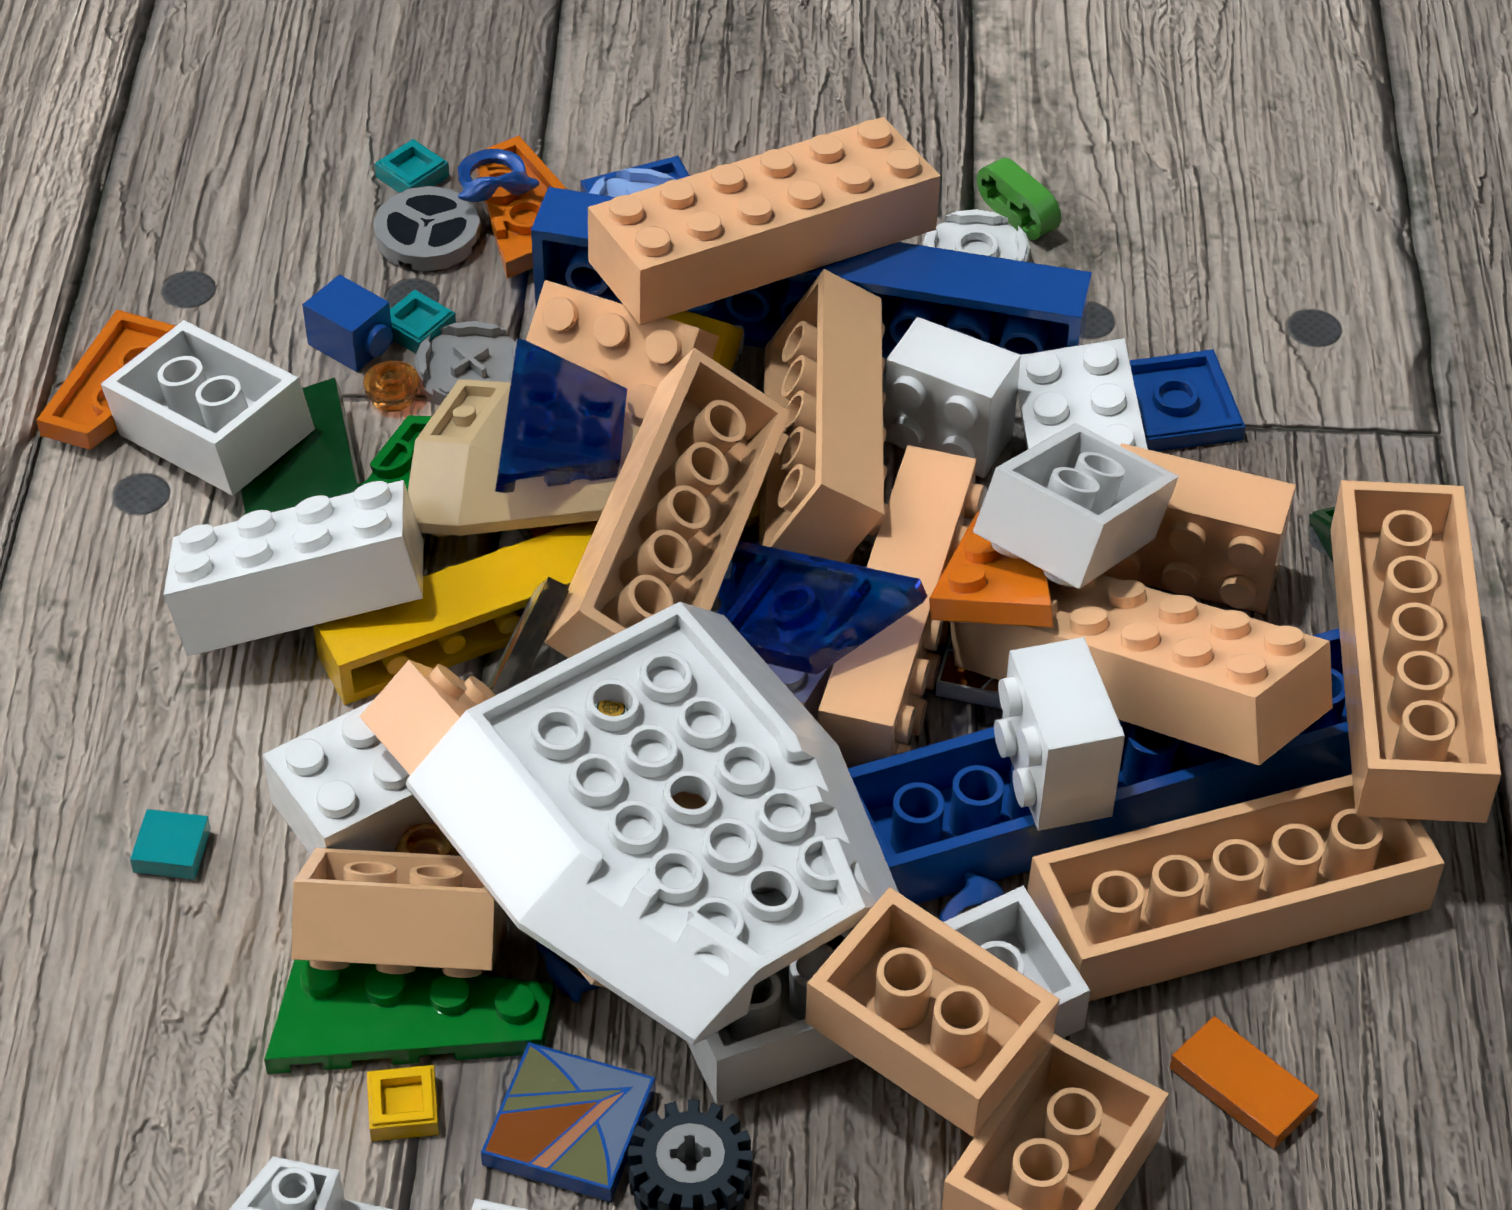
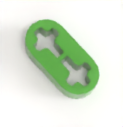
(1019, 198)

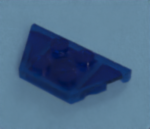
(559, 421)
(810, 608)

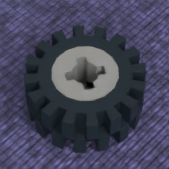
(714, 1183)

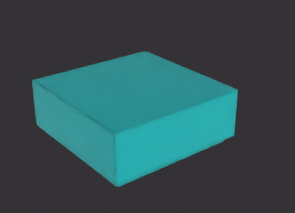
(411, 167)
(417, 318)
(170, 844)

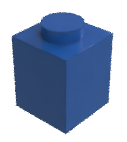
(348, 323)

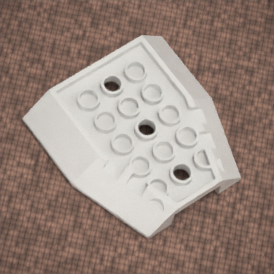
(597, 861)

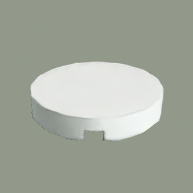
(980, 234)

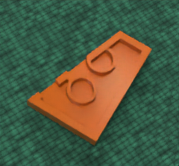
(513, 214)
(79, 408)
(990, 587)

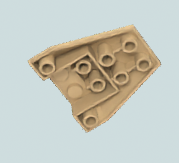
(458, 469)

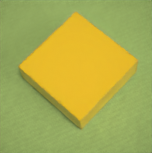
(402, 1103)

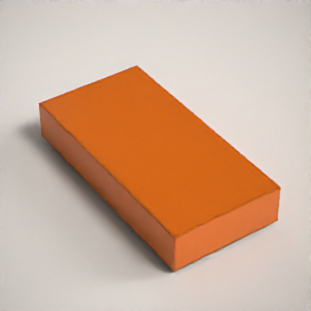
(1244, 1082)

